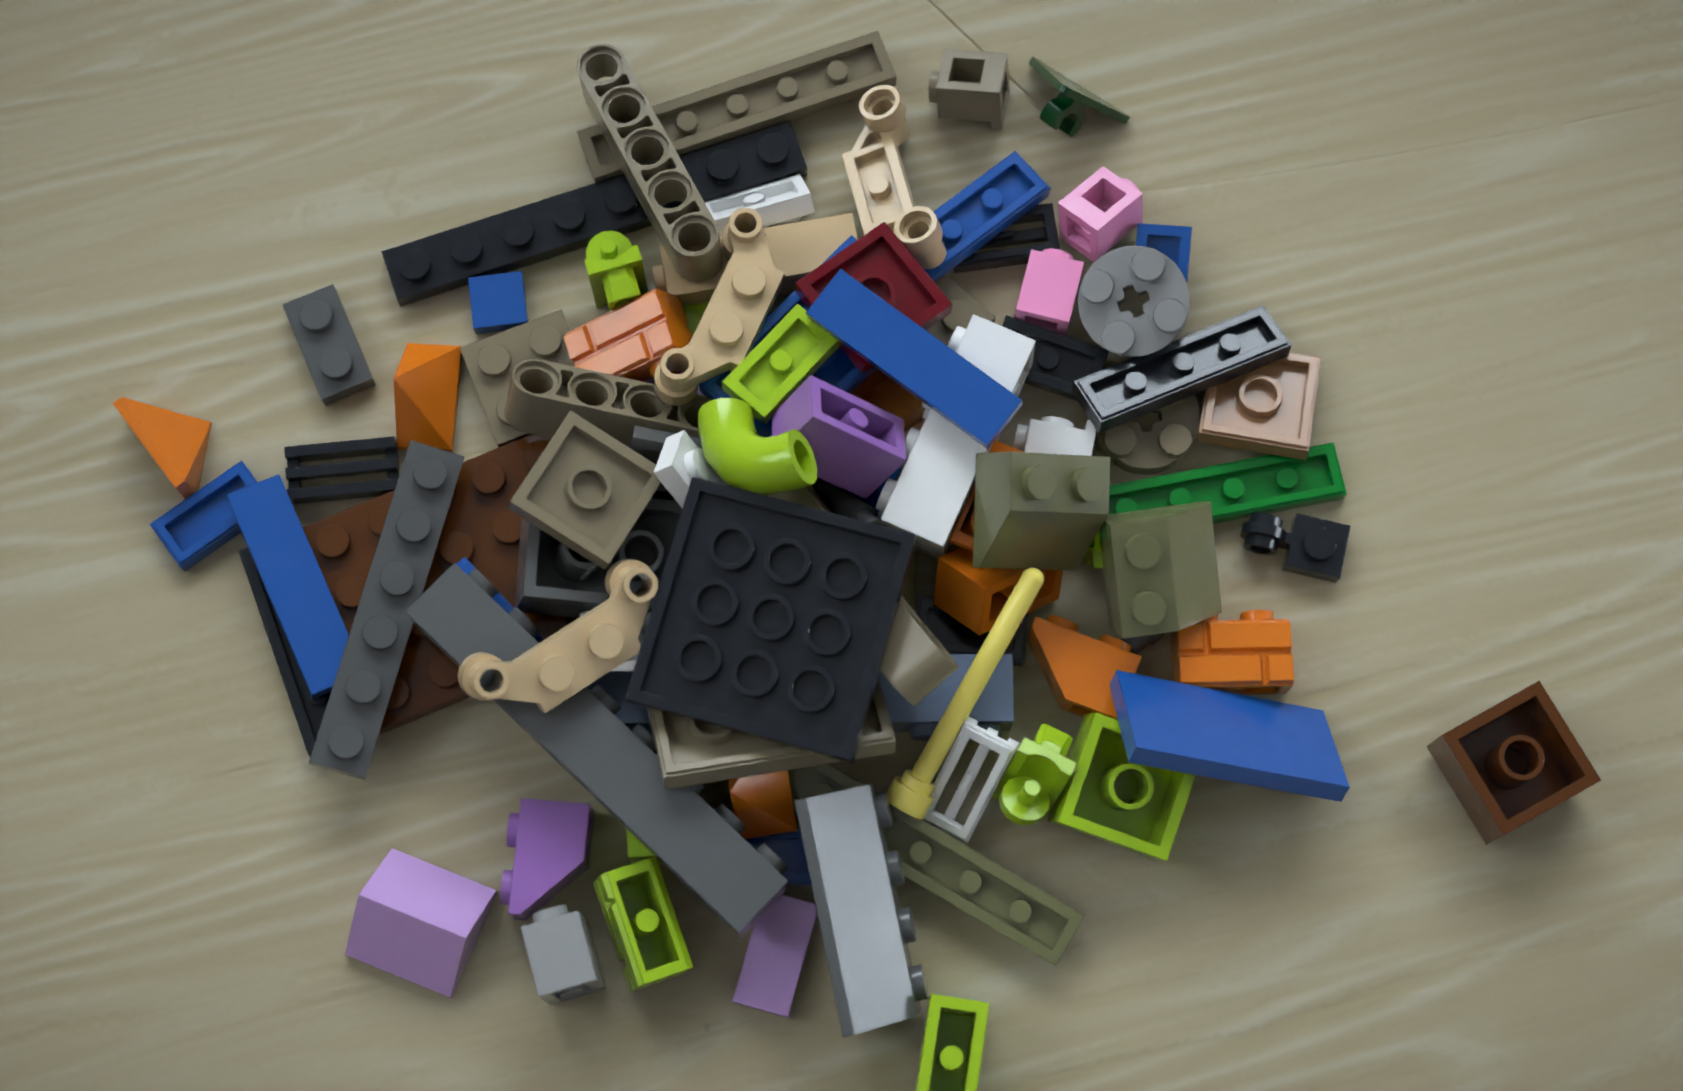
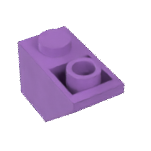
(550, 852)

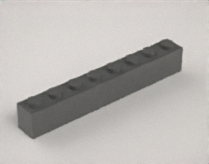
(609, 758)

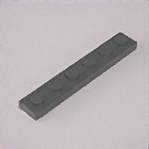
(381, 624)

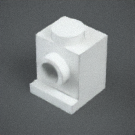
(1055, 436)

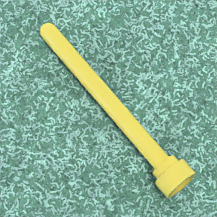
(914, 789)

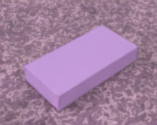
(776, 956)

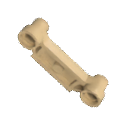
(881, 182)
(731, 316)
(573, 654)

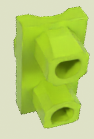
(614, 270)
(1035, 776)

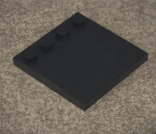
(772, 619)

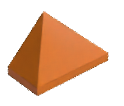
(427, 395)
(172, 439)
(764, 804)

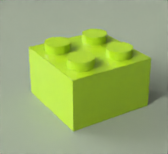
(1118, 799)

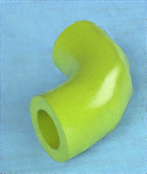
(751, 460)

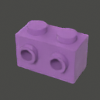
(850, 438)

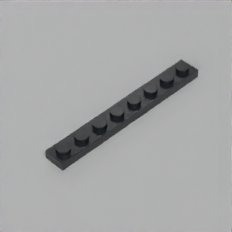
(575, 217)

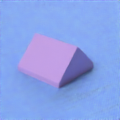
(418, 921)

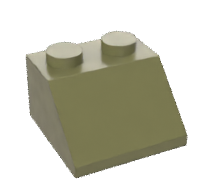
(1038, 509)
(1160, 569)

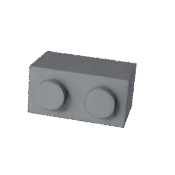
(562, 955)

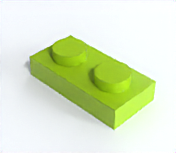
(780, 363)

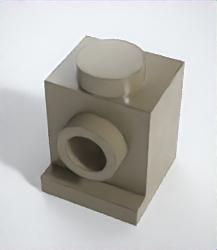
(971, 86)

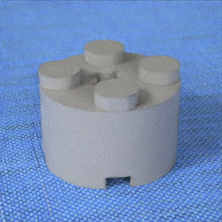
(1105, 289)

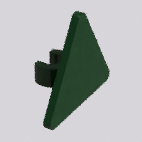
(1068, 107)

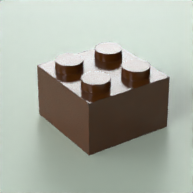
(1513, 762)

